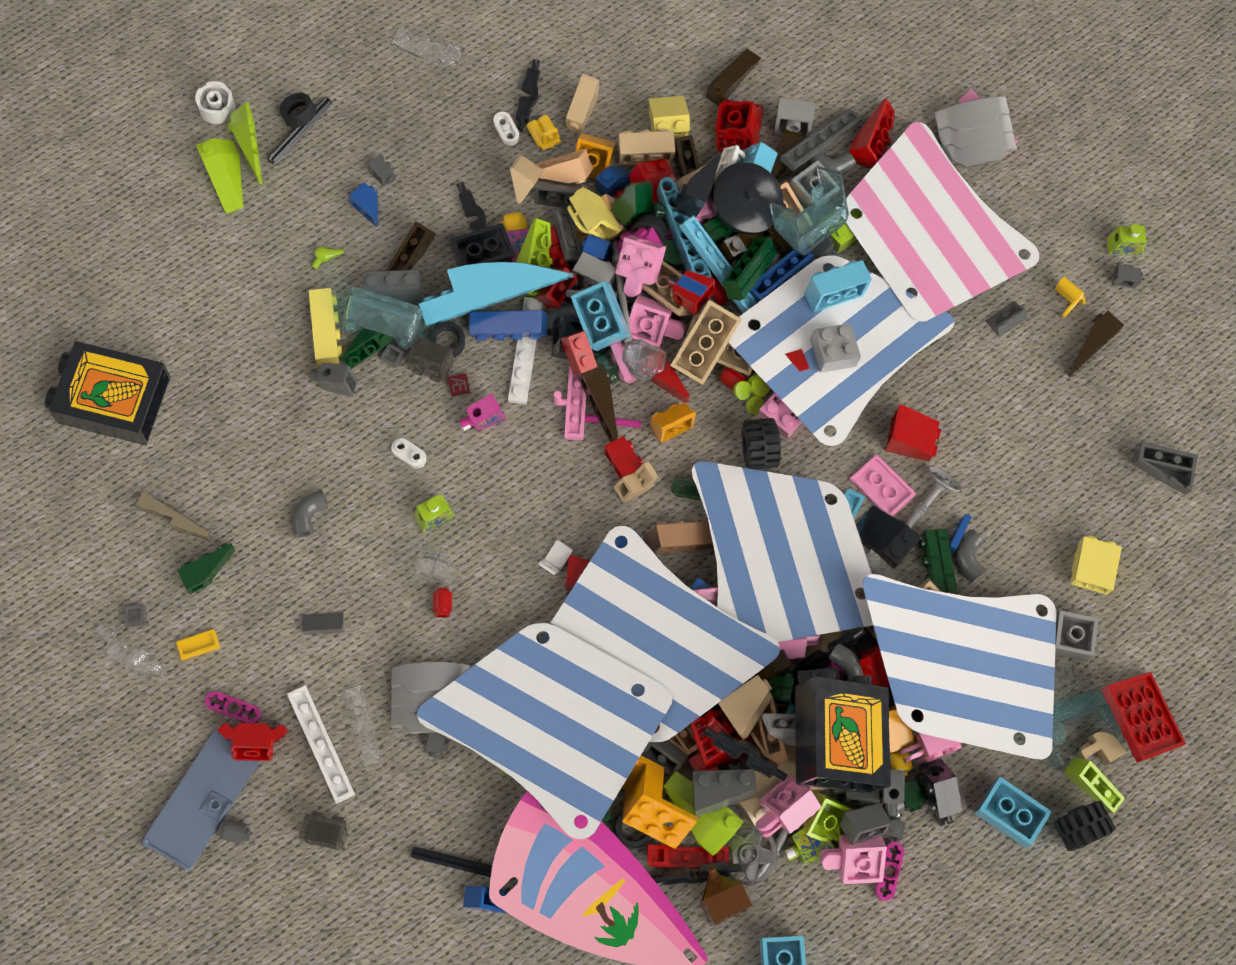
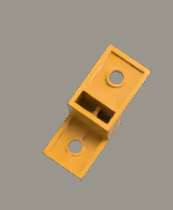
(648, 811)

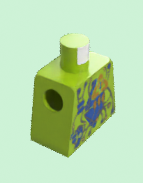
(1127, 240)
(433, 513)
(806, 848)

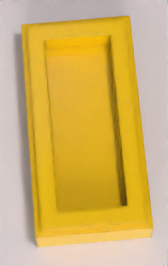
(198, 644)

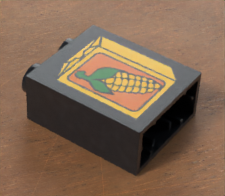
(108, 392)
(842, 733)

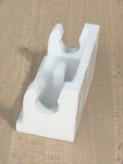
(729, 157)

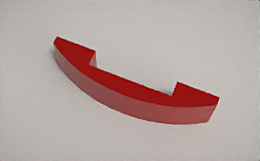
(692, 857)

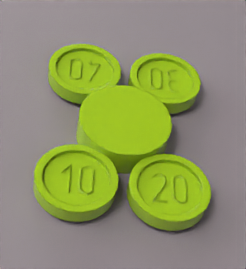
(756, 387)

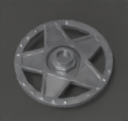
(751, 855)

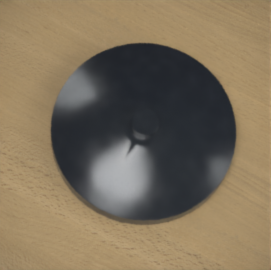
(744, 196)

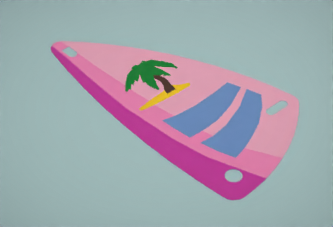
(586, 891)

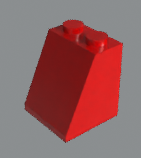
(913, 434)

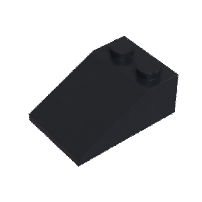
(695, 193)
(482, 246)
(886, 536)

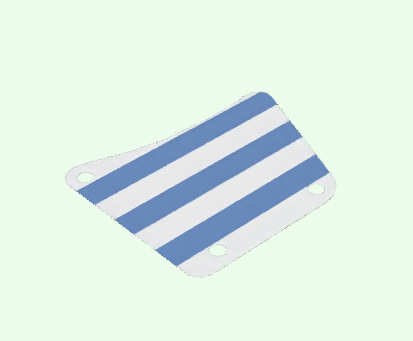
(882, 331)
(783, 551)
(661, 628)
(968, 664)
(553, 720)

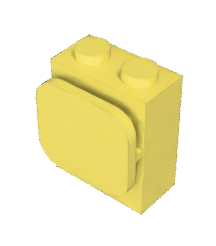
(669, 114)
(593, 215)
(1095, 565)

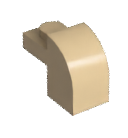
(637, 483)
(1104, 745)

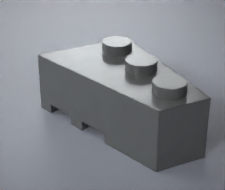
(1167, 465)
(720, 789)

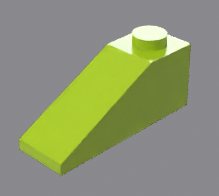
(1094, 783)

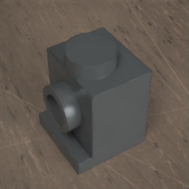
(381, 170)
(1127, 275)
(436, 745)
(895, 830)

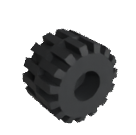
(761, 443)
(1084, 825)

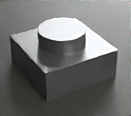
(134, 615)

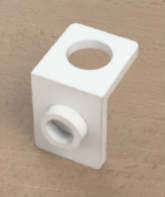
(556, 557)

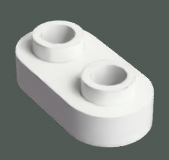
(507, 129)
(408, 452)

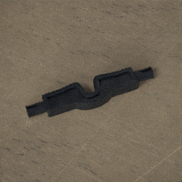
(530, 87)
(471, 209)
(821, 658)
(755, 759)
(685, 875)

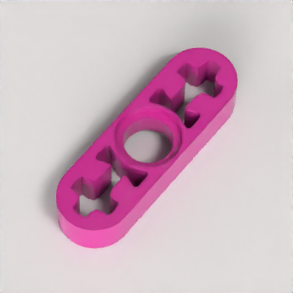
(221, 697)
(891, 887)

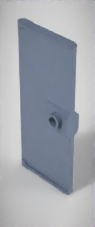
(199, 803)

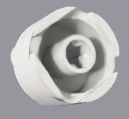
(215, 102)

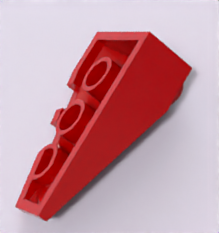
(873, 138)

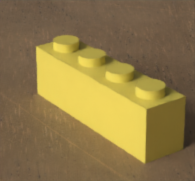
(324, 326)

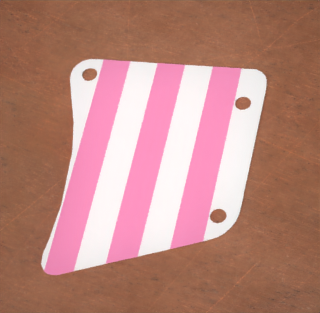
(932, 228)

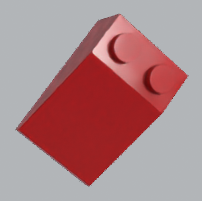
(654, 172)

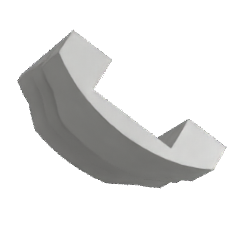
(976, 131)
(416, 684)

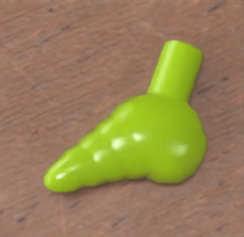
(325, 254)

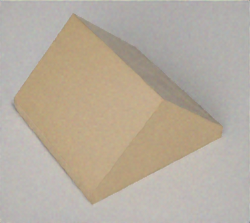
(524, 176)

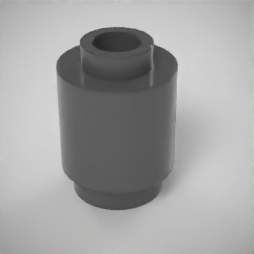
(234, 831)

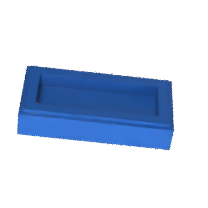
(959, 532)

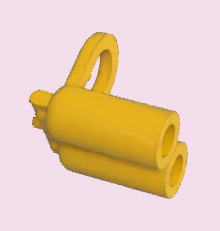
(544, 132)
(1070, 293)

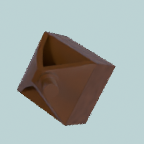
(723, 897)

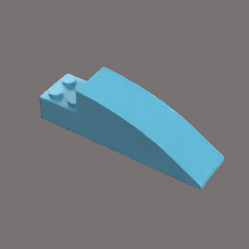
(485, 285)

